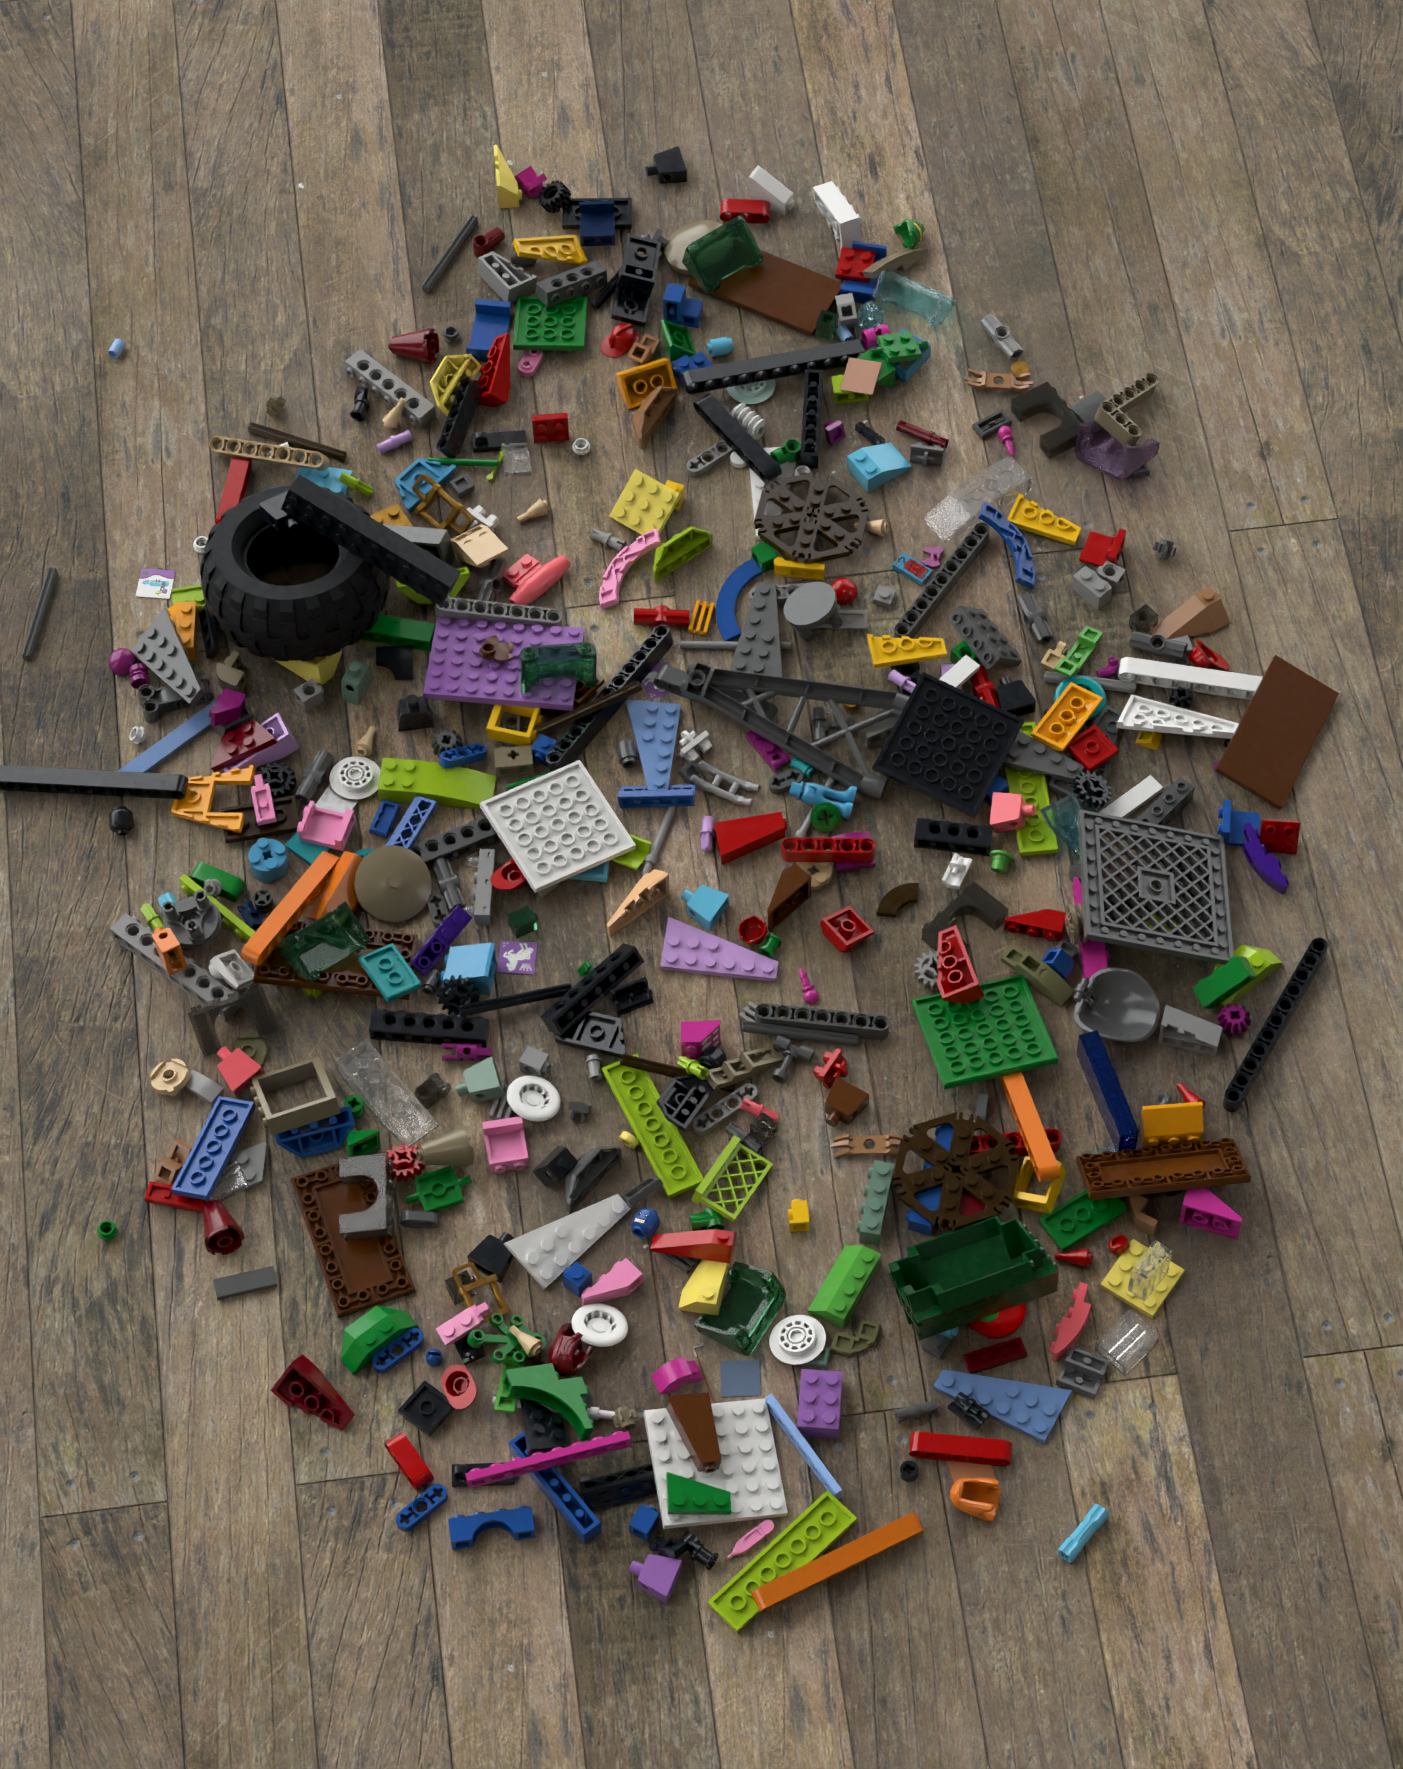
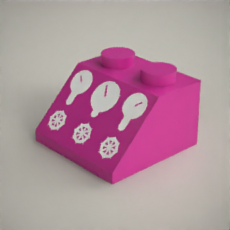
(698, 1036)

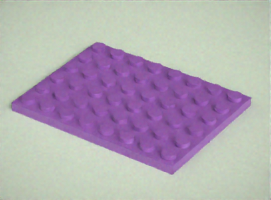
(462, 675)

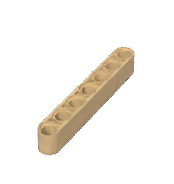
(276, 456)

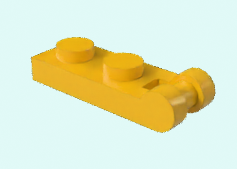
(798, 569)

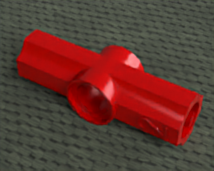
(661, 616)
(983, 688)

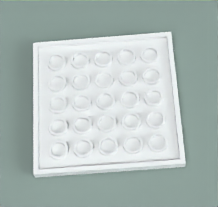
(557, 826)
(746, 1469)

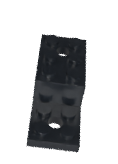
(636, 280)

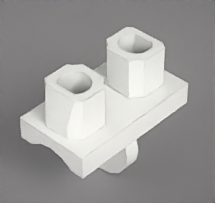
(479, 513)
(688, 751)
(956, 872)

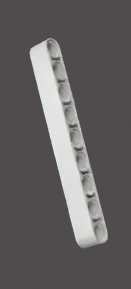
(1188, 677)

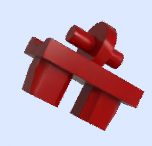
(834, 1068)

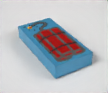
(912, 569)

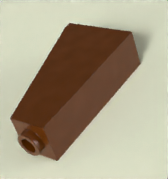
(696, 1427)

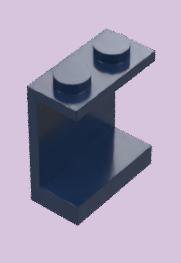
(597, 223)

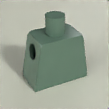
(358, 677)
(482, 1082)

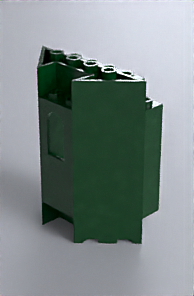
(971, 1275)

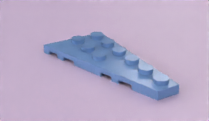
(655, 736)
(1016, 1404)

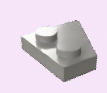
(252, 1163)

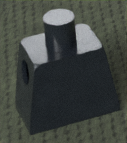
(668, 167)
(271, 512)
(1015, 697)
(414, 713)
(558, 1163)
(492, 1256)

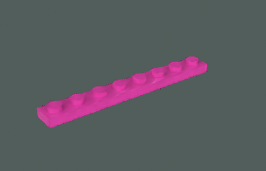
(541, 1461)

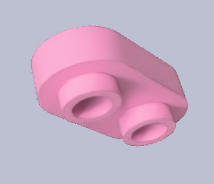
(532, 360)

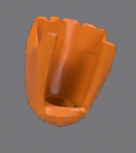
(976, 1497)

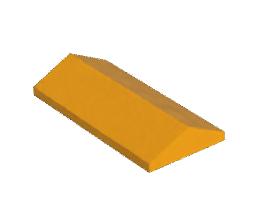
(1066, 717)

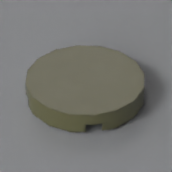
(252, 1046)

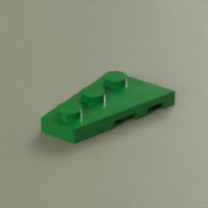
(694, 1497)

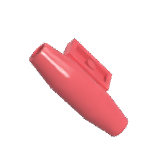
(533, 578)

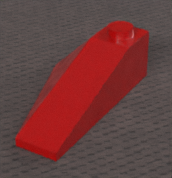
(496, 373)
(955, 971)
(701, 1244)

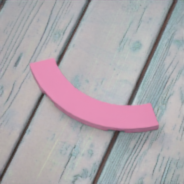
(621, 563)

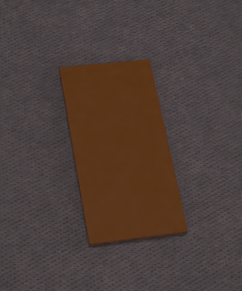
(779, 292)
(1277, 732)
(342, 977)
(1162, 1169)
(357, 1270)

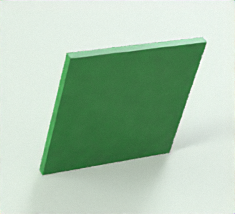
(986, 1036)

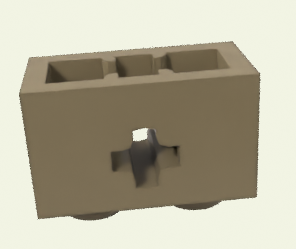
(513, 761)

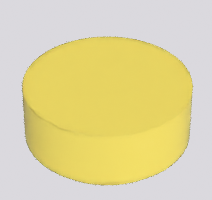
(629, 1140)

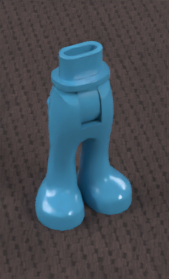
(814, 794)

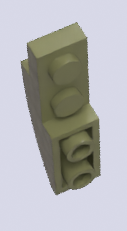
(1039, 973)

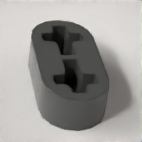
(784, 780)
(435, 911)
(982, 1105)
(419, 1219)

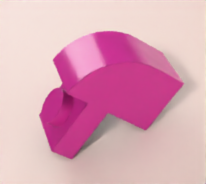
(530, 182)
(675, 1374)

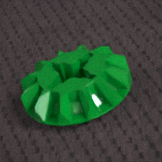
(821, 824)

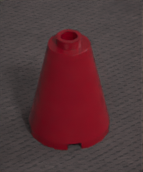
(416, 345)
(220, 1229)

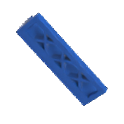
(641, 797)
(409, 820)

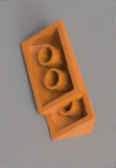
(338, 887)

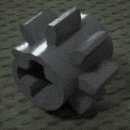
(1164, 549)

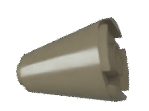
(447, 1149)

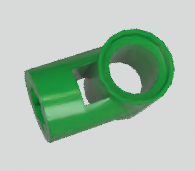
(787, 453)
(707, 1220)

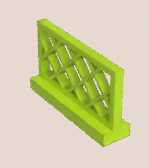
(716, 1173)

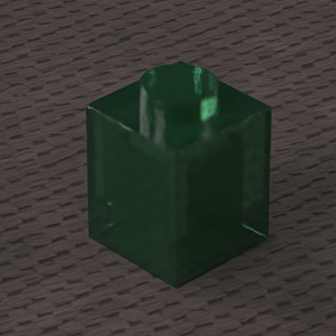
(826, 325)
(522, 921)

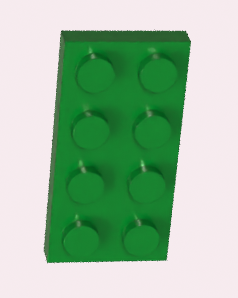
(1080, 1218)

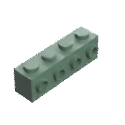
(876, 1202)

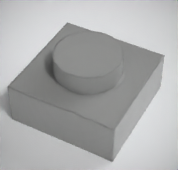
(884, 596)

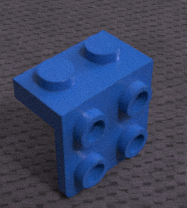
(1233, 822)

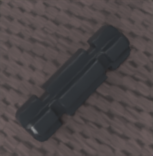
(869, 434)

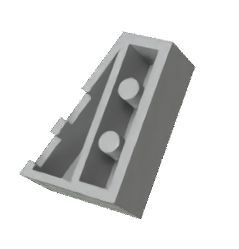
(1189, 1032)

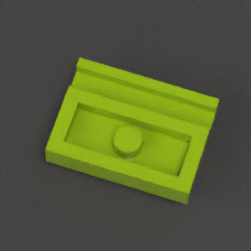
(189, 594)

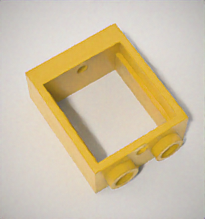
(510, 736)
(1032, 1201)

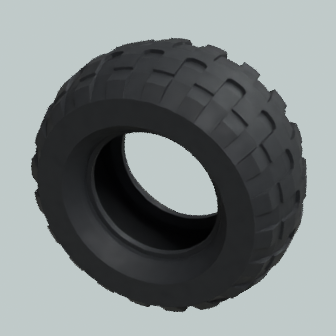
(291, 619)

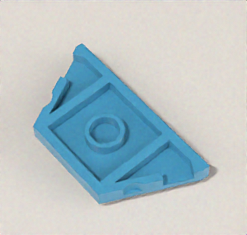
(407, 479)

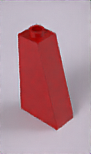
(748, 834)

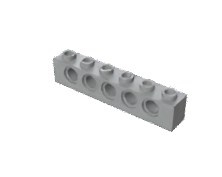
(390, 388)

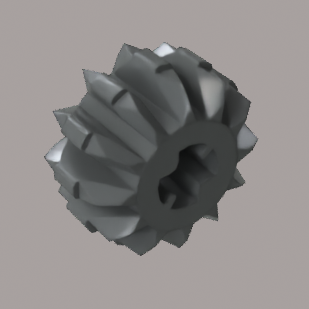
(445, 741)

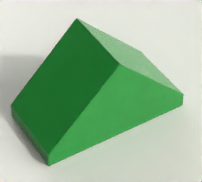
(363, 1142)

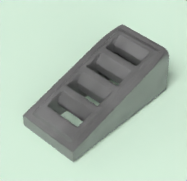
(227, 727)

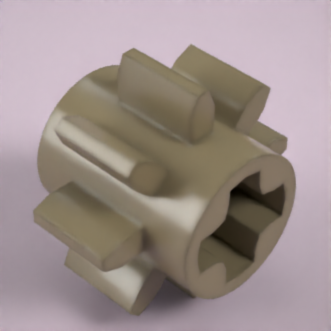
(275, 406)
(625, 1418)

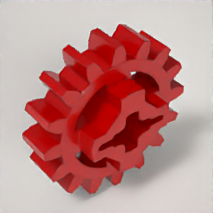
(404, 1162)

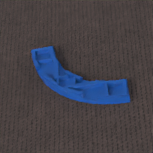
(1015, 540)
(728, 597)

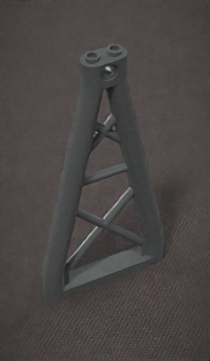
(770, 686)

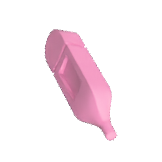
(752, 1538)

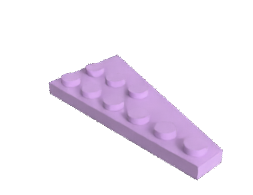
(699, 952)

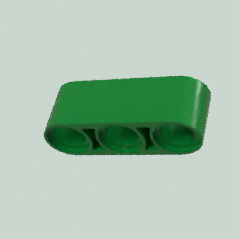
(231, 885)

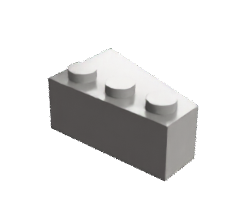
(505, 278)

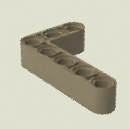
(1111, 411)

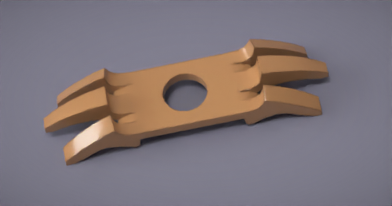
(1011, 381)
(856, 1145)

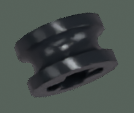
(904, 1475)

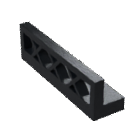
(620, 1489)

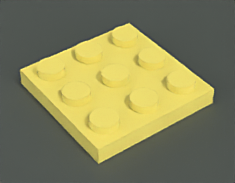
(644, 504)
(1118, 1280)

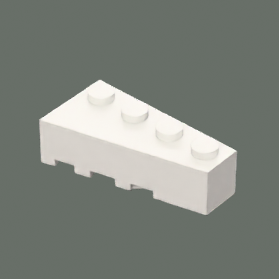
(838, 213)

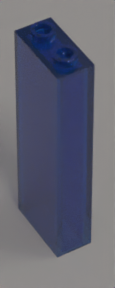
(1107, 1091)

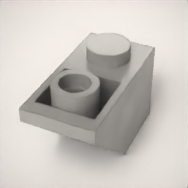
(846, 310)

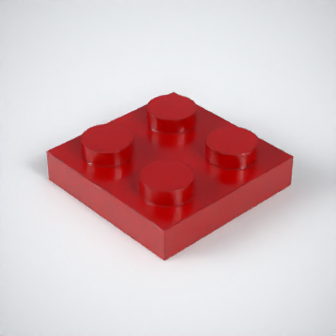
(852, 263)
(550, 427)
(1092, 748)

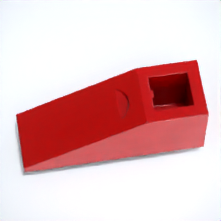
(1042, 923)

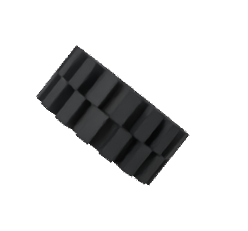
(554, 196)

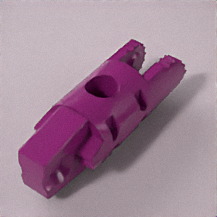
(476, 1054)

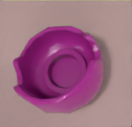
(121, 661)

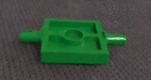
(899, 347)
(438, 1190)

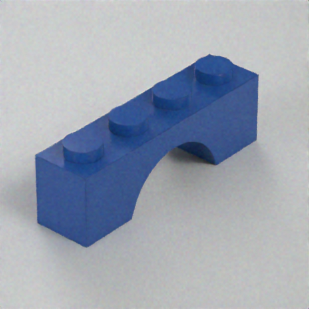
(466, 1529)

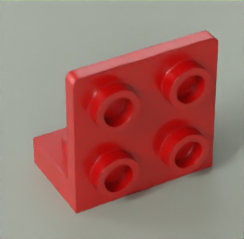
(1102, 548)

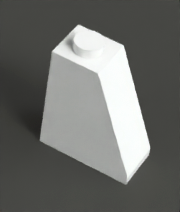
(765, 187)

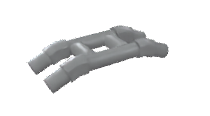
(719, 776)

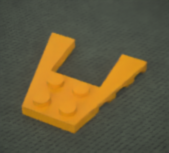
(200, 794)

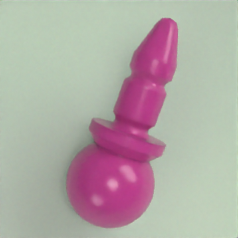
(1006, 437)
(810, 994)

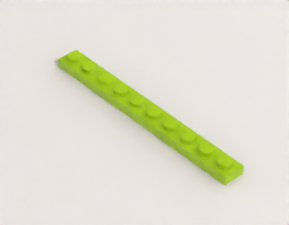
(230, 920)

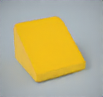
(1149, 739)

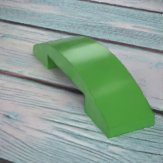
(1079, 653)
(502, 1403)

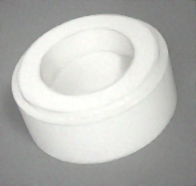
(736, 461)

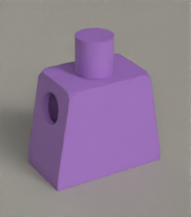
(657, 1575)

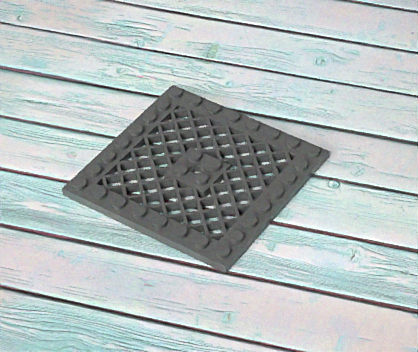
(1102, 928)

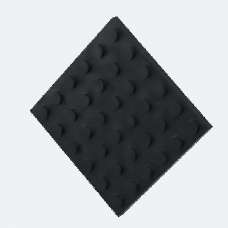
(948, 745)

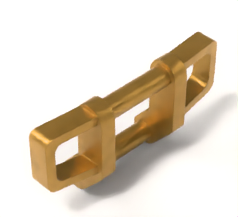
(428, 500)
(491, 1280)

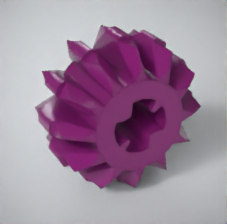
(1234, 1019)

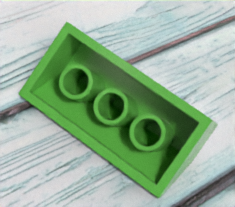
(845, 1285)

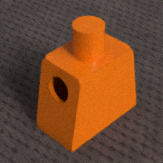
(165, 942)

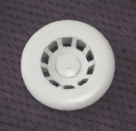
(355, 773)
(531, 1103)
(605, 1324)
(796, 1333)

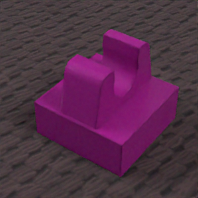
(834, 431)

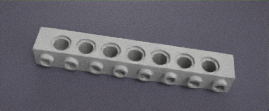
(128, 925)

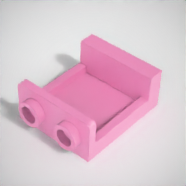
(325, 827)
(505, 1145)

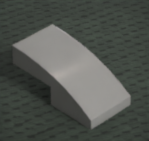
(203, 1087)

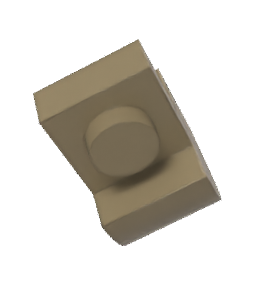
(229, 675)

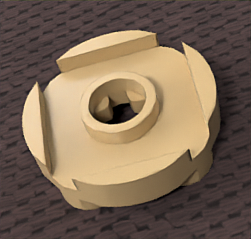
(821, 877)
(173, 1085)

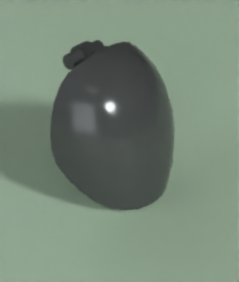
(1117, 1005)

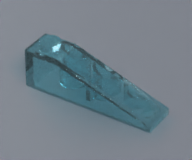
(1063, 820)

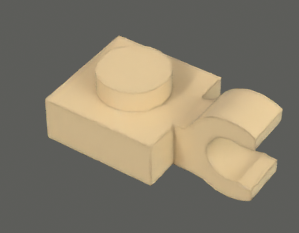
(1052, 657)

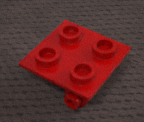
(1280, 836)

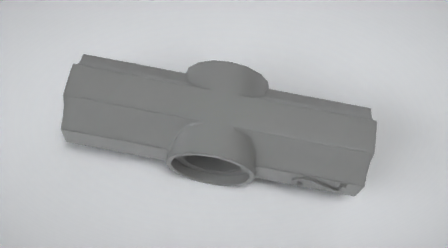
(1002, 337)

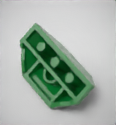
(372, 1334)

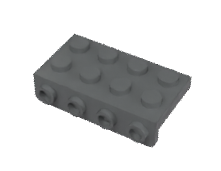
(983, 637)

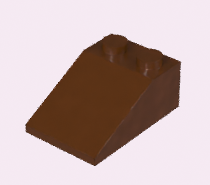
(790, 893)

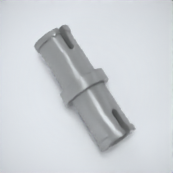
(608, 539)

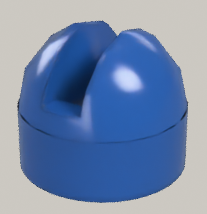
(433, 1360)

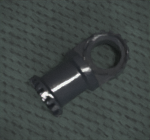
(361, 404)
(699, 1552)

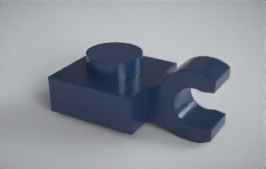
(252, 917)

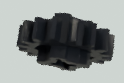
(276, 777)
(1092, 789)
(460, 993)

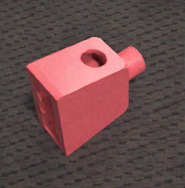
(1009, 811)
(237, 1069)

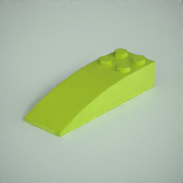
(450, 787)

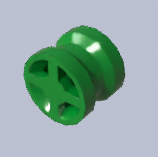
(358, 1109)

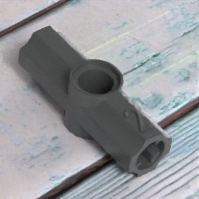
(492, 582)
(1035, 618)
(1169, 648)
(314, 777)
(448, 883)

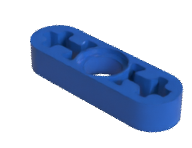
(471, 753)
(413, 1346)
(406, 1512)

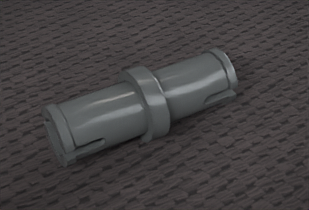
(745, 1137)
(915, 1411)

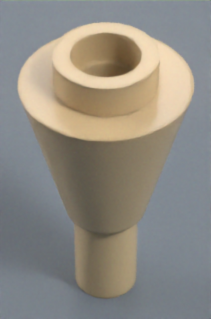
(392, 419)
(538, 509)
(876, 527)
(364, 745)
(530, 1344)

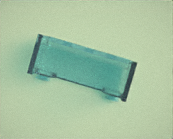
(913, 297)

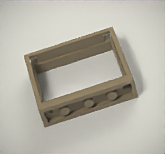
(301, 1114)

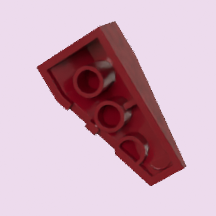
(309, 1390)

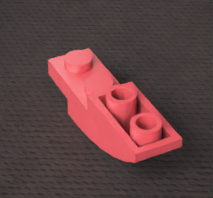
(1072, 1325)

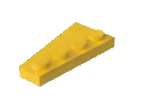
(551, 248)
(1034, 519)
(904, 650)

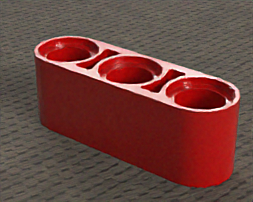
(751, 210)
(409, 1461)

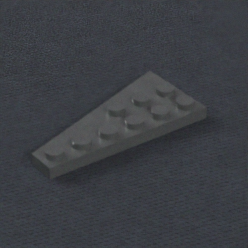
(760, 639)
(1037, 757)

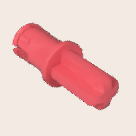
(757, 1109)

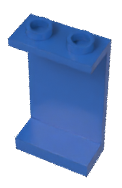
(863, 291)
(490, 321)

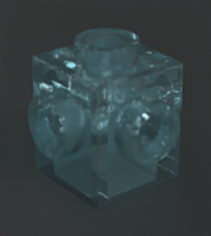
(870, 315)

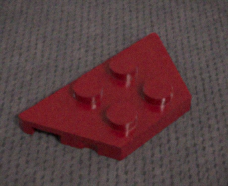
(241, 744)

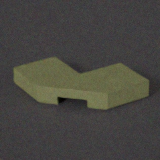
(849, 1345)

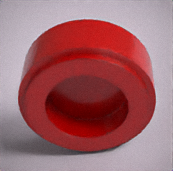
(1118, 1244)

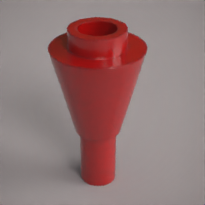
(1189, 1096)
(1079, 1257)

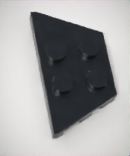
(596, 1033)
(542, 1427)

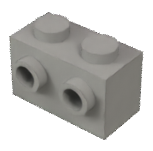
(1091, 587)

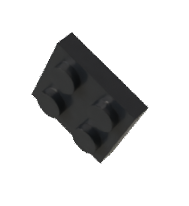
(426, 1408)

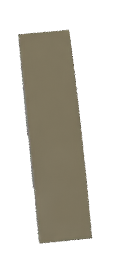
(898, 261)
(744, 1067)

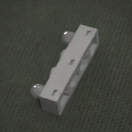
(484, 891)

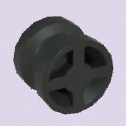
(266, 897)

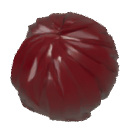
(567, 1351)

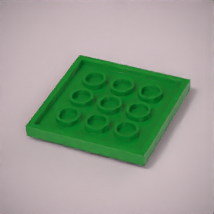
(552, 327)

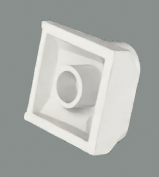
(231, 969)

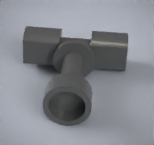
(823, 724)
(791, 1053)

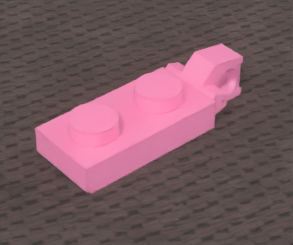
(263, 802)
(463, 1323)

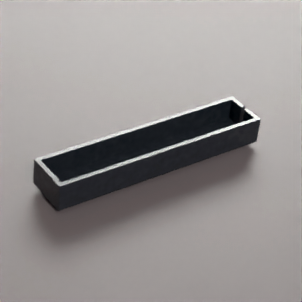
(370, 540)

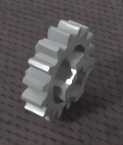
(927, 973)

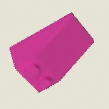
(1209, 1213)

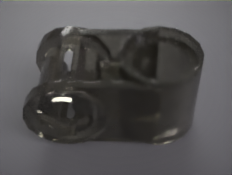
(433, 1088)

